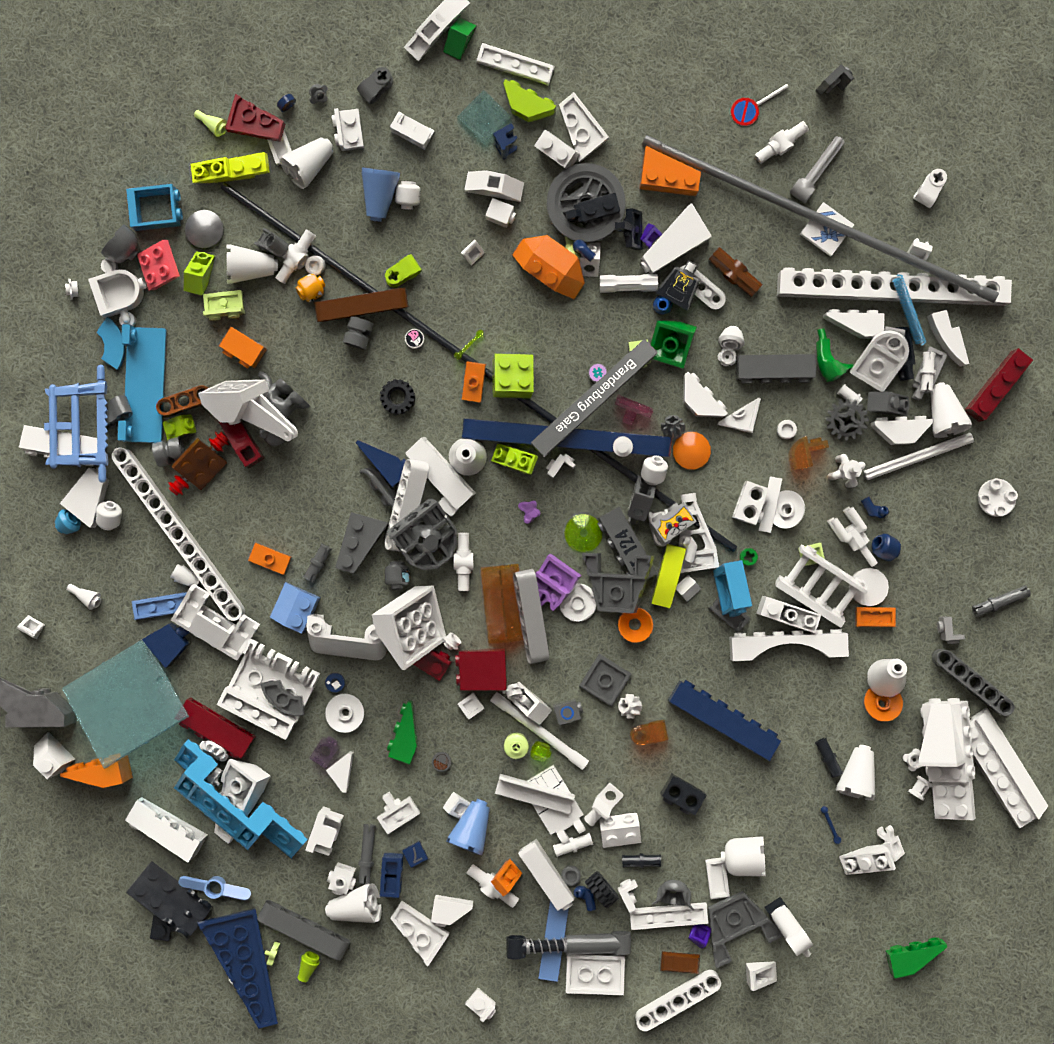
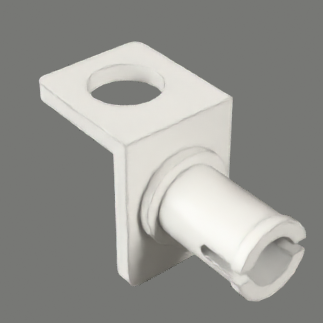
(603, 806)

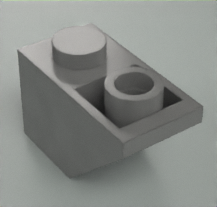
(888, 403)

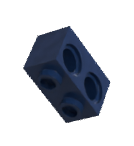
(391, 875)

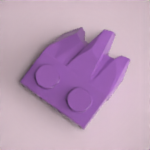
(555, 581)

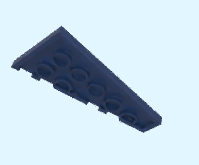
(241, 953)

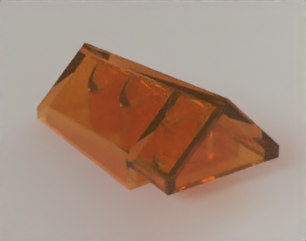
(501, 604)

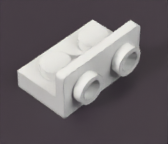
(348, 129)

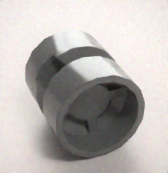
(358, 333)
(167, 452)

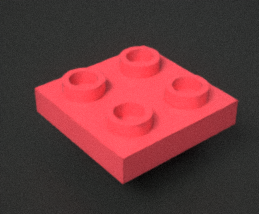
(158, 265)

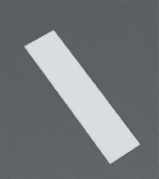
(770, 508)

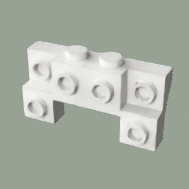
(211, 626)

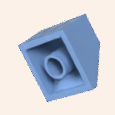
(294, 607)

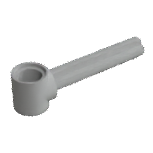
(805, 186)

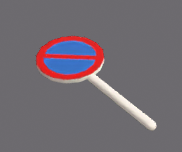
(746, 111)

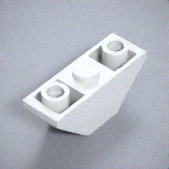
(494, 185)
(700, 399)
(901, 430)
(867, 860)

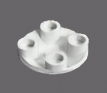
(997, 497)

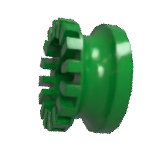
(750, 551)

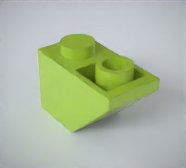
(198, 273)

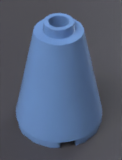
(378, 191)
(471, 828)

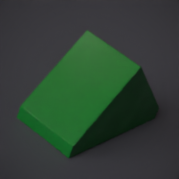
(458, 38)

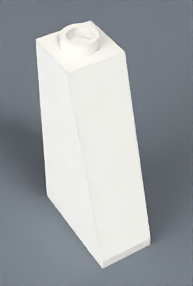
(680, 238)
(546, 875)

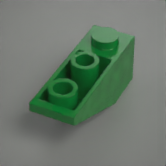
(405, 741)
(911, 958)

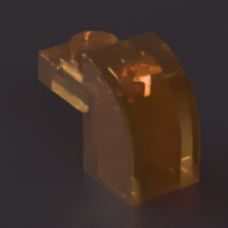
(800, 454)

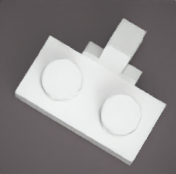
(397, 812)

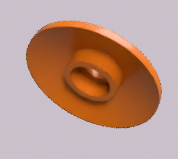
(890, 711)

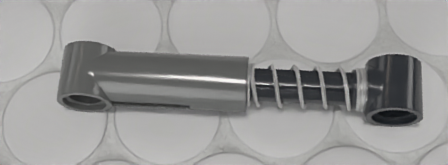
(616, 942)

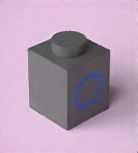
(568, 711)

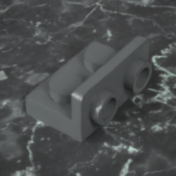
(839, 77)

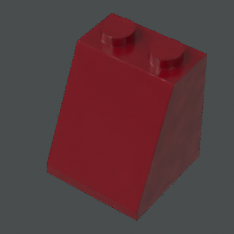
(481, 669)

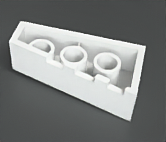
(166, 829)

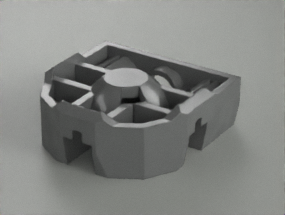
(433, 539)

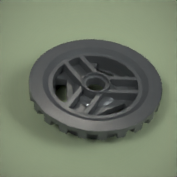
(595, 182)

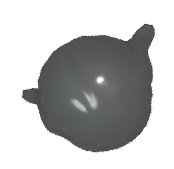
(681, 897)

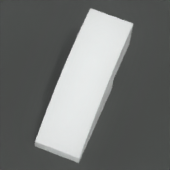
(948, 337)

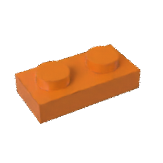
(506, 877)

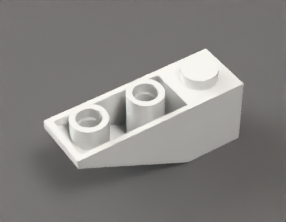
(859, 324)
(788, 614)

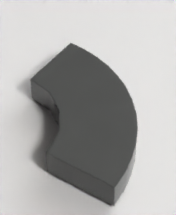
(282, 699)

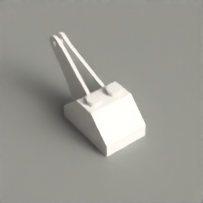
(246, 401)

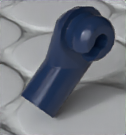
(581, 247)
(873, 510)
(585, 894)

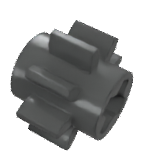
(673, 427)

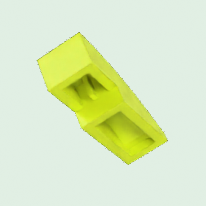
(668, 576)

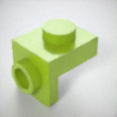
(179, 426)

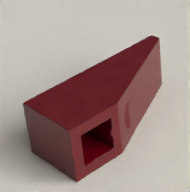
(243, 443)

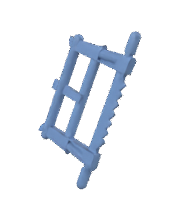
(76, 459)

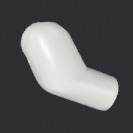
(690, 545)

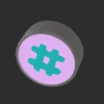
(596, 372)

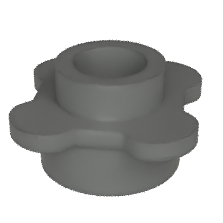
(318, 89)

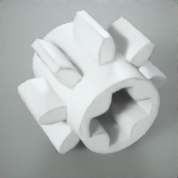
(630, 706)

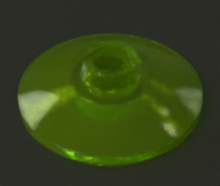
(573, 536)

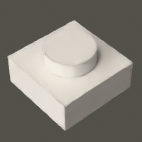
(471, 705)

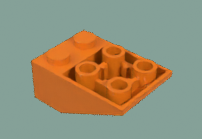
(96, 775)

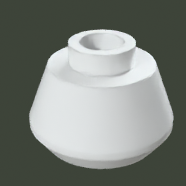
(731, 338)

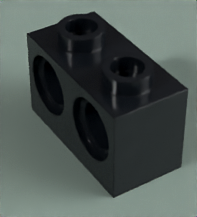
(685, 790)

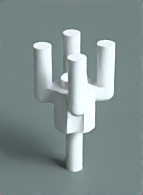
(847, 470)
(853, 534)

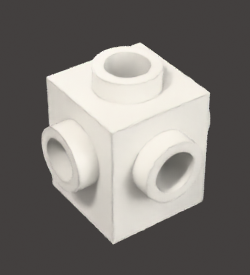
(344, 873)

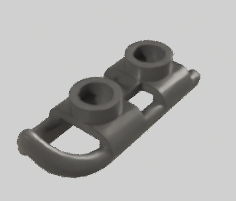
(378, 483)

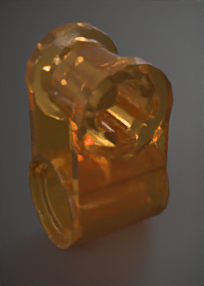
(653, 732)

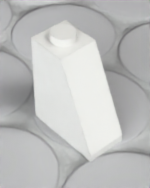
(86, 496)
(51, 756)

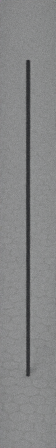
(448, 345)

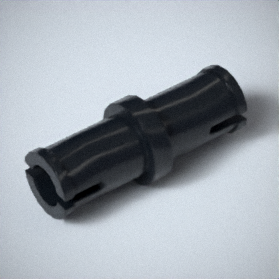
(829, 757)
(641, 861)

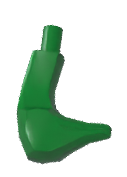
(828, 366)

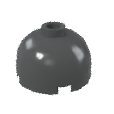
(121, 246)

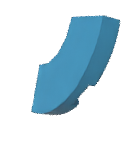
(113, 348)

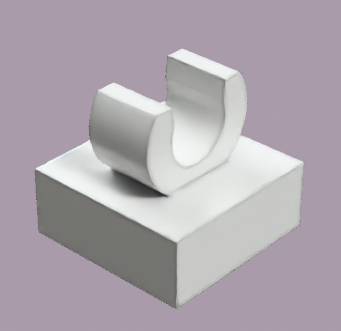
(920, 249)

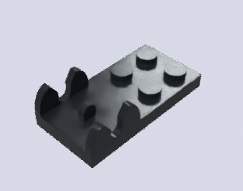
(168, 901)

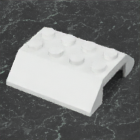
(245, 695)

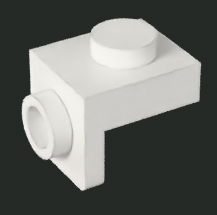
(554, 466)

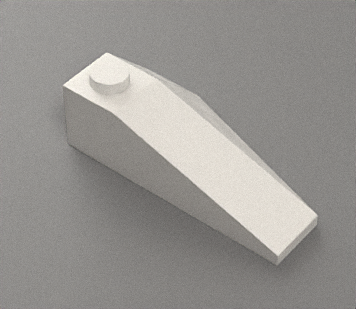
(243, 787)

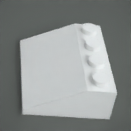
(410, 625)

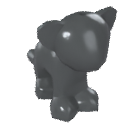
(285, 406)

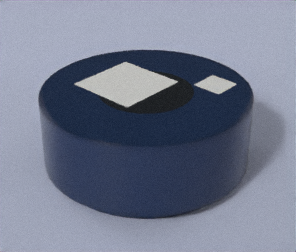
(335, 682)

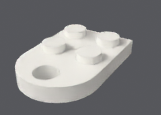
(881, 361)

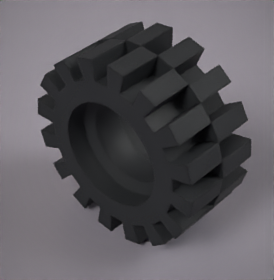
(397, 408)
(602, 889)

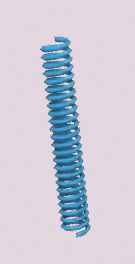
(904, 300)

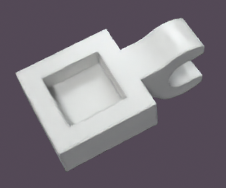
(891, 842)

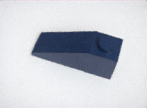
(387, 464)

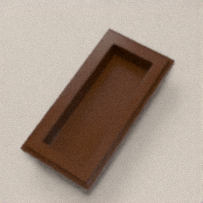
(680, 962)

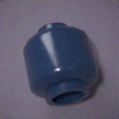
(886, 547)

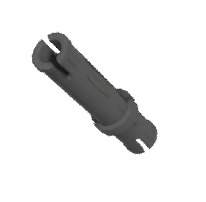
(994, 604)
(366, 854)

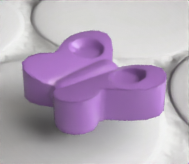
(530, 511)

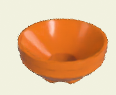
(640, 634)

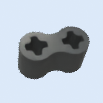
(118, 410)

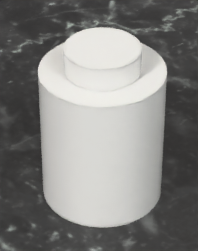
(622, 446)

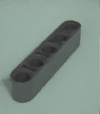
(981, 684)
(303, 930)

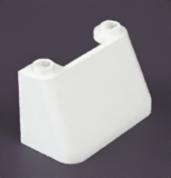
(324, 643)

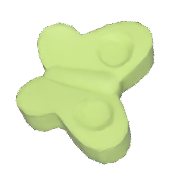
(272, 954)

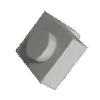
(945, 628)

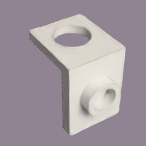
(595, 247)

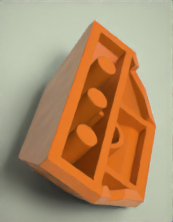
(551, 264)

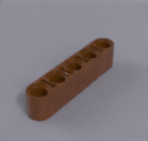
(361, 304)

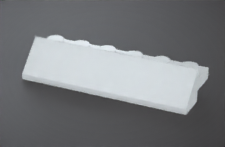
(1005, 770)

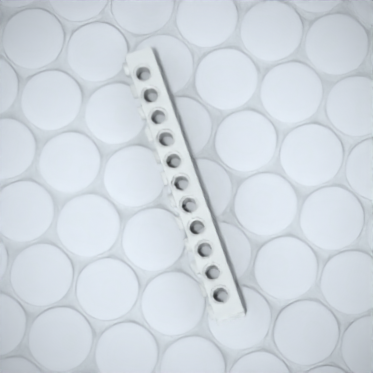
(787, 288)

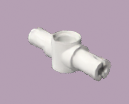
(781, 142)
(295, 256)
(463, 561)
(488, 888)

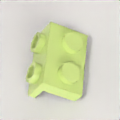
(223, 304)

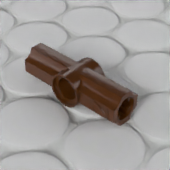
(735, 272)

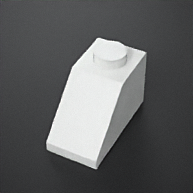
(531, 705)
(449, 909)

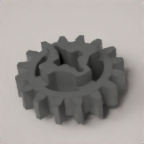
(838, 415)

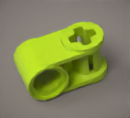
(404, 270)

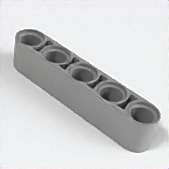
(531, 616)

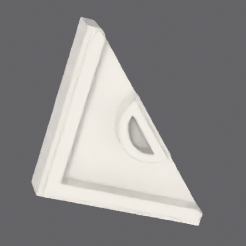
(742, 419)

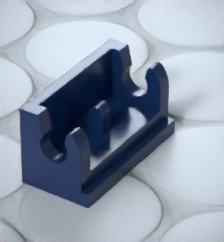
(504, 138)

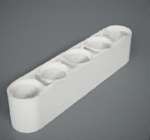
(408, 494)
(674, 1008)

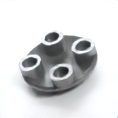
(204, 229)

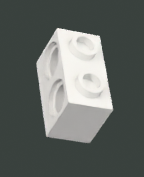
(745, 501)

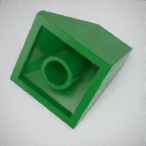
(673, 342)

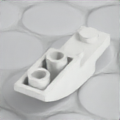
(434, 26)

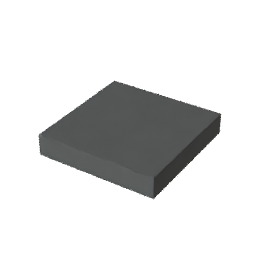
(605, 679)

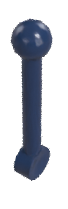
(836, 839)

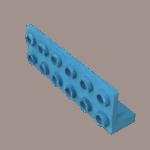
(143, 383)

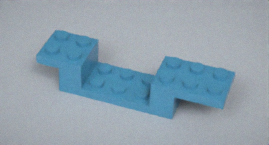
(221, 811)

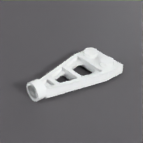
(708, 556)

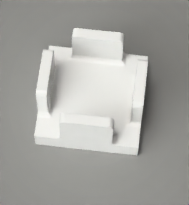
(324, 831)

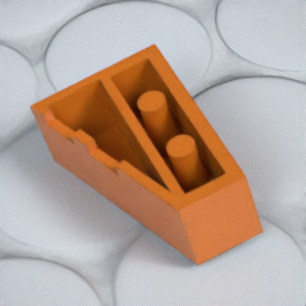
(668, 175)

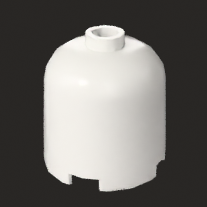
(744, 856)

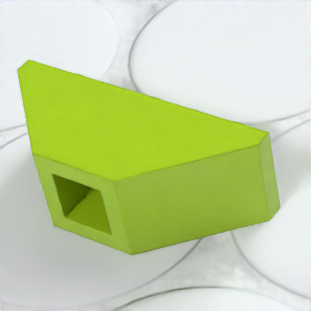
(526, 103)
(514, 459)

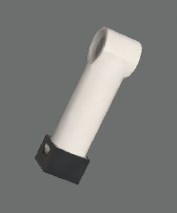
(789, 927)

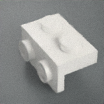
(620, 830)

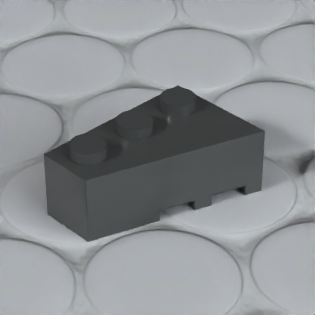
(358, 541)

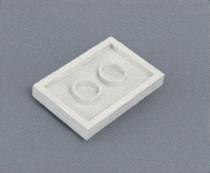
(595, 974)

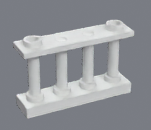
(820, 603)

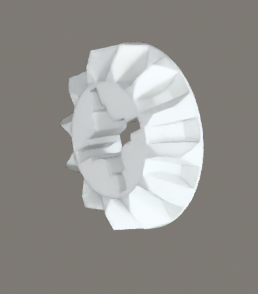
(214, 750)

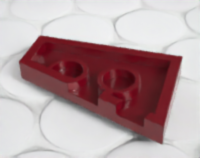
(253, 121)

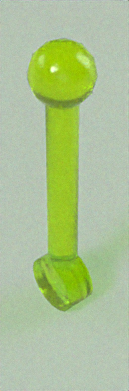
(479, 334)

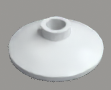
(786, 500)
(336, 718)

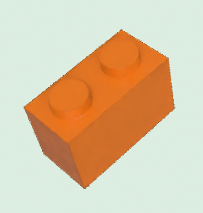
(242, 347)

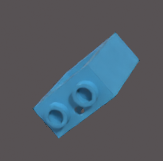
(135, 210)
(732, 588)

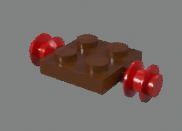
(199, 464)

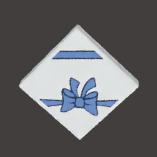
(823, 237)

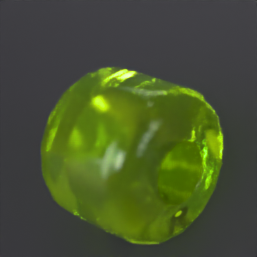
(540, 751)

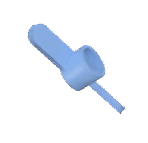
(226, 890)

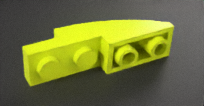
(230, 169)

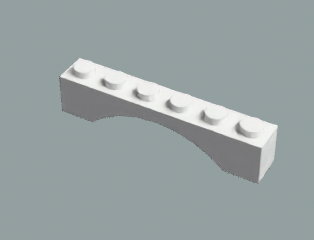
(748, 647)

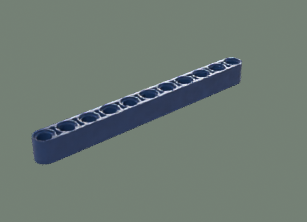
(577, 439)

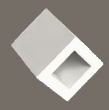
(500, 213)

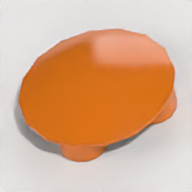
(691, 450)

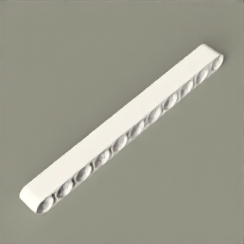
(170, 529)

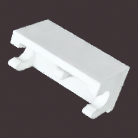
(411, 130)

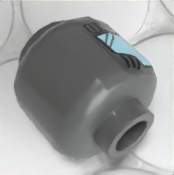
(397, 575)

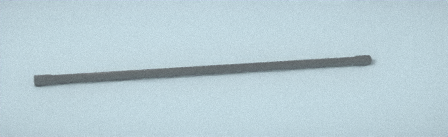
(981, 291)

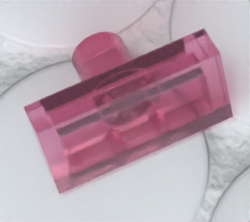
(632, 408)

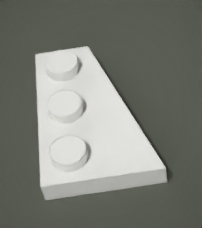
(582, 127)
(420, 931)

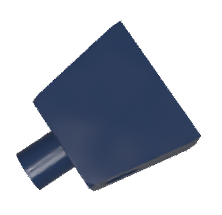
(167, 643)

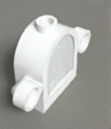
(117, 292)

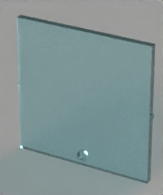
(125, 703)

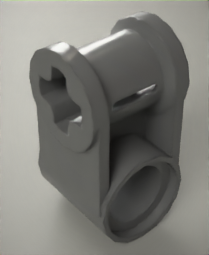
(373, 86)
(272, 243)

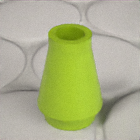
(308, 964)

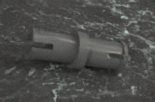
(317, 562)

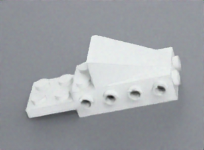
(949, 757)

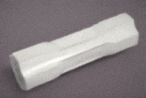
(614, 283)

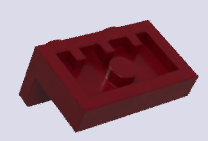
(434, 663)

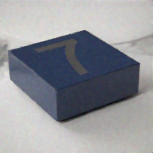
(415, 854)

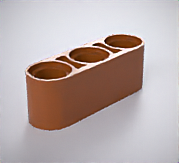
(174, 401)

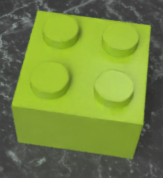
(513, 376)

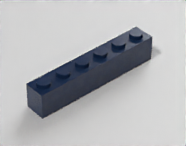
(724, 720)

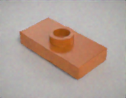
(473, 381)
(269, 558)
(875, 616)

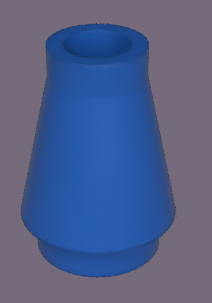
(659, 310)

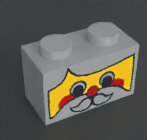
(672, 523)

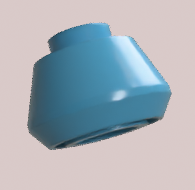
(67, 522)

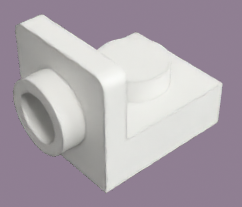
(628, 898)
(481, 1005)

